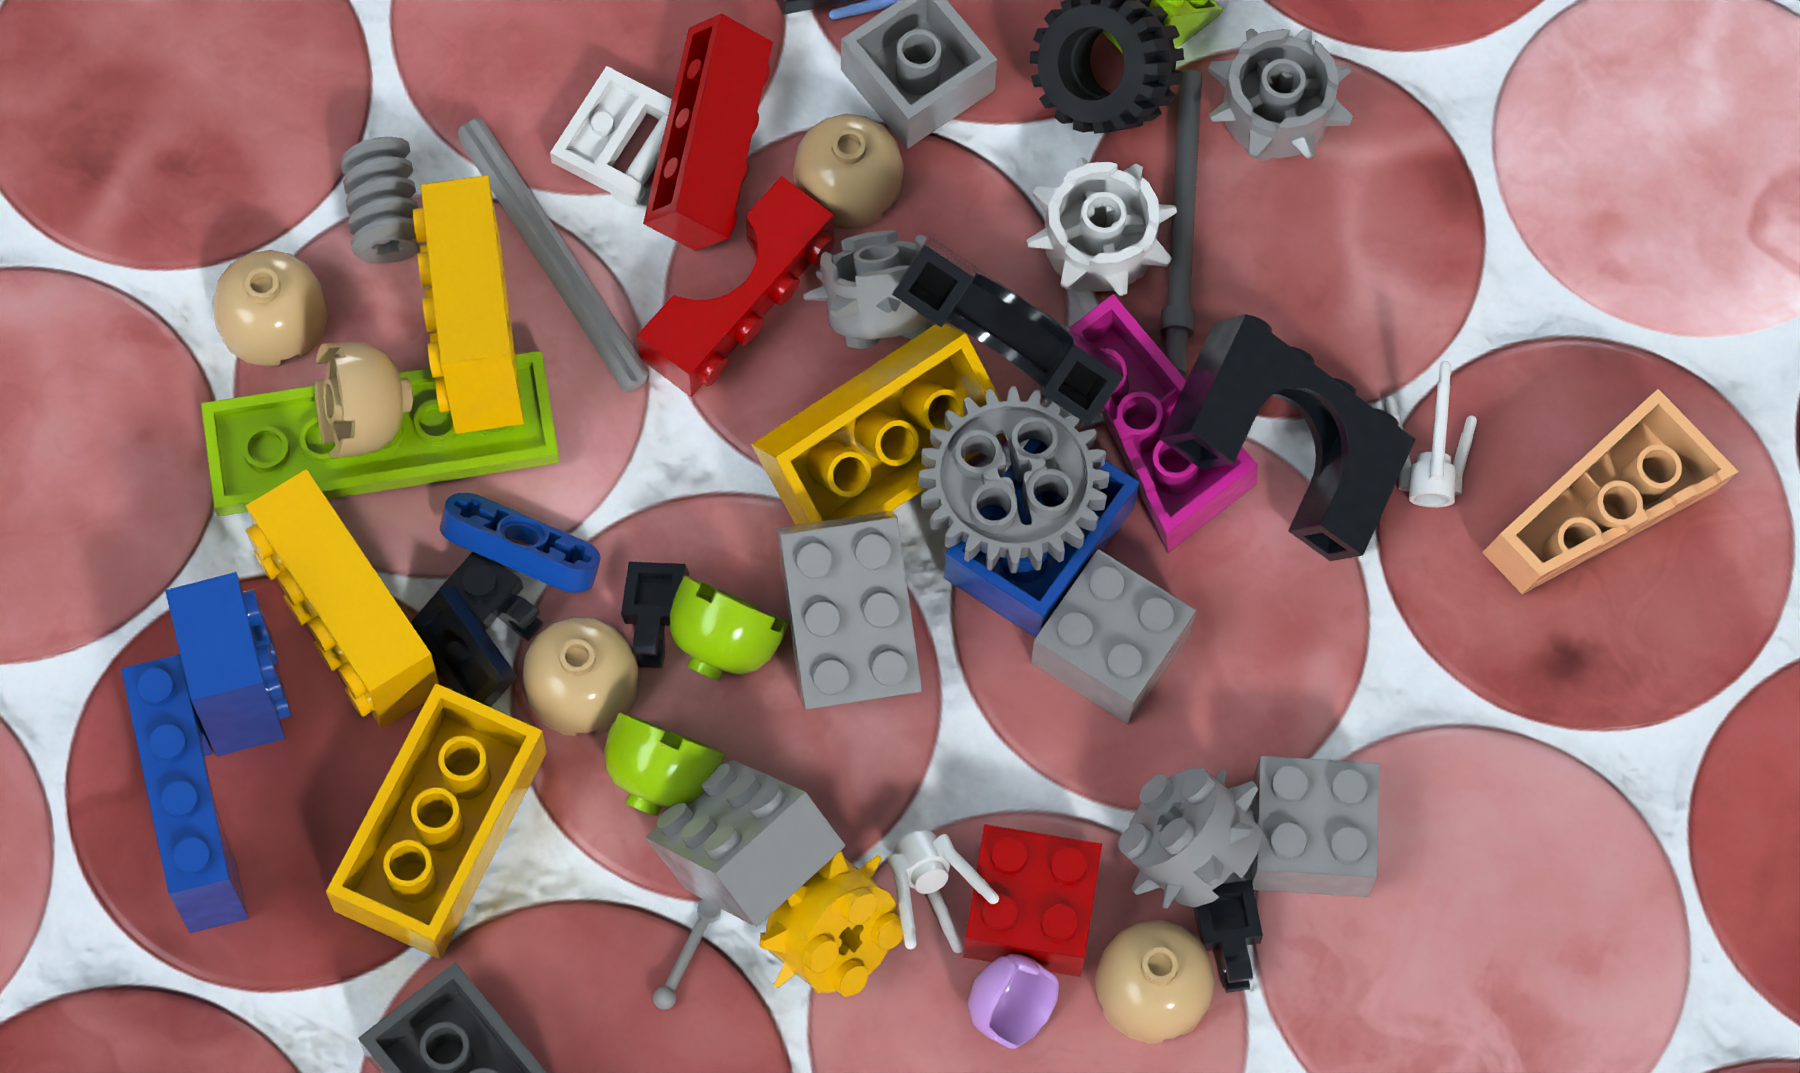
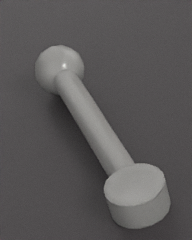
(665, 997)

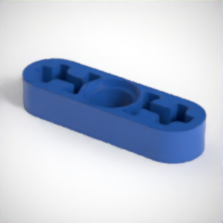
(550, 558)

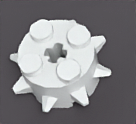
(1094, 255)

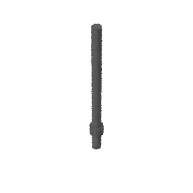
(1178, 317)

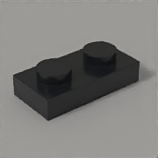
(463, 648)

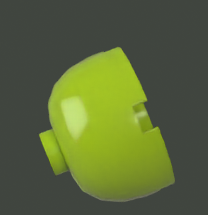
(722, 630)
(657, 764)

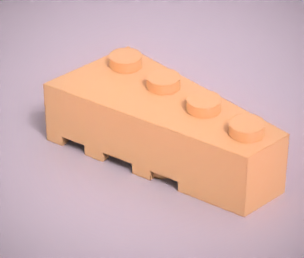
(1619, 488)

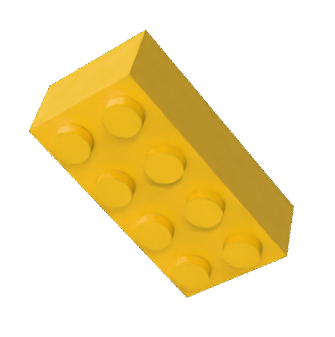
(467, 305)
(866, 438)
(340, 600)
(437, 821)

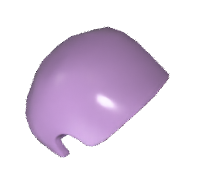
(1012, 999)

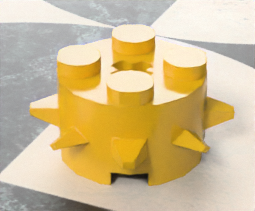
(834, 928)

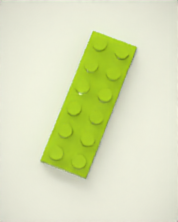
(276, 435)

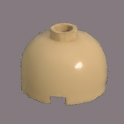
(850, 169)
(269, 308)
(359, 399)
(580, 676)
(1155, 981)

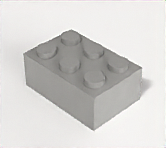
(849, 609)
(745, 841)

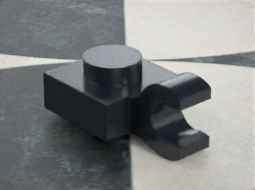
(493, 593)
(648, 603)
(1230, 926)

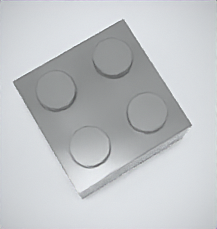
(918, 66)
(1112, 636)
(1316, 826)

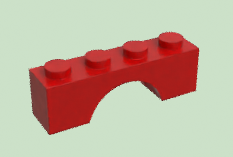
(694, 337)

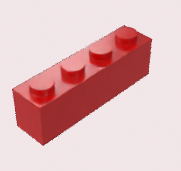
(708, 133)

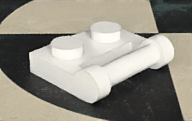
(603, 130)

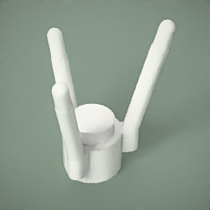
(1433, 478)
(923, 864)

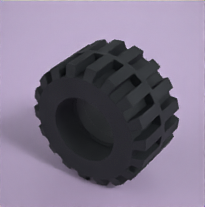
(1067, 71)

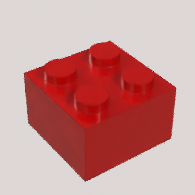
(1043, 898)

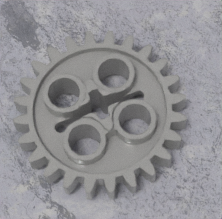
(962, 490)

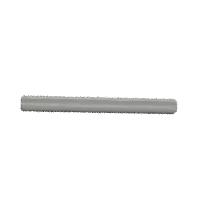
(554, 255)

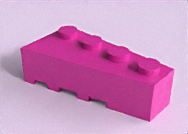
(1171, 487)

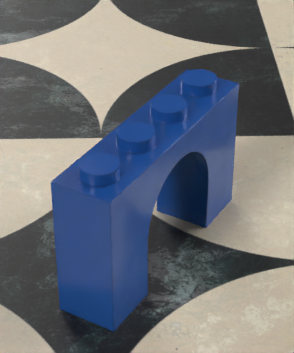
(190, 837)

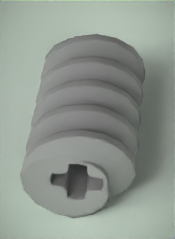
(380, 199)

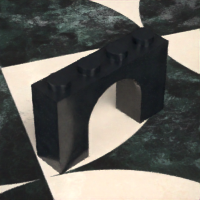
(1058, 359)
(1355, 445)

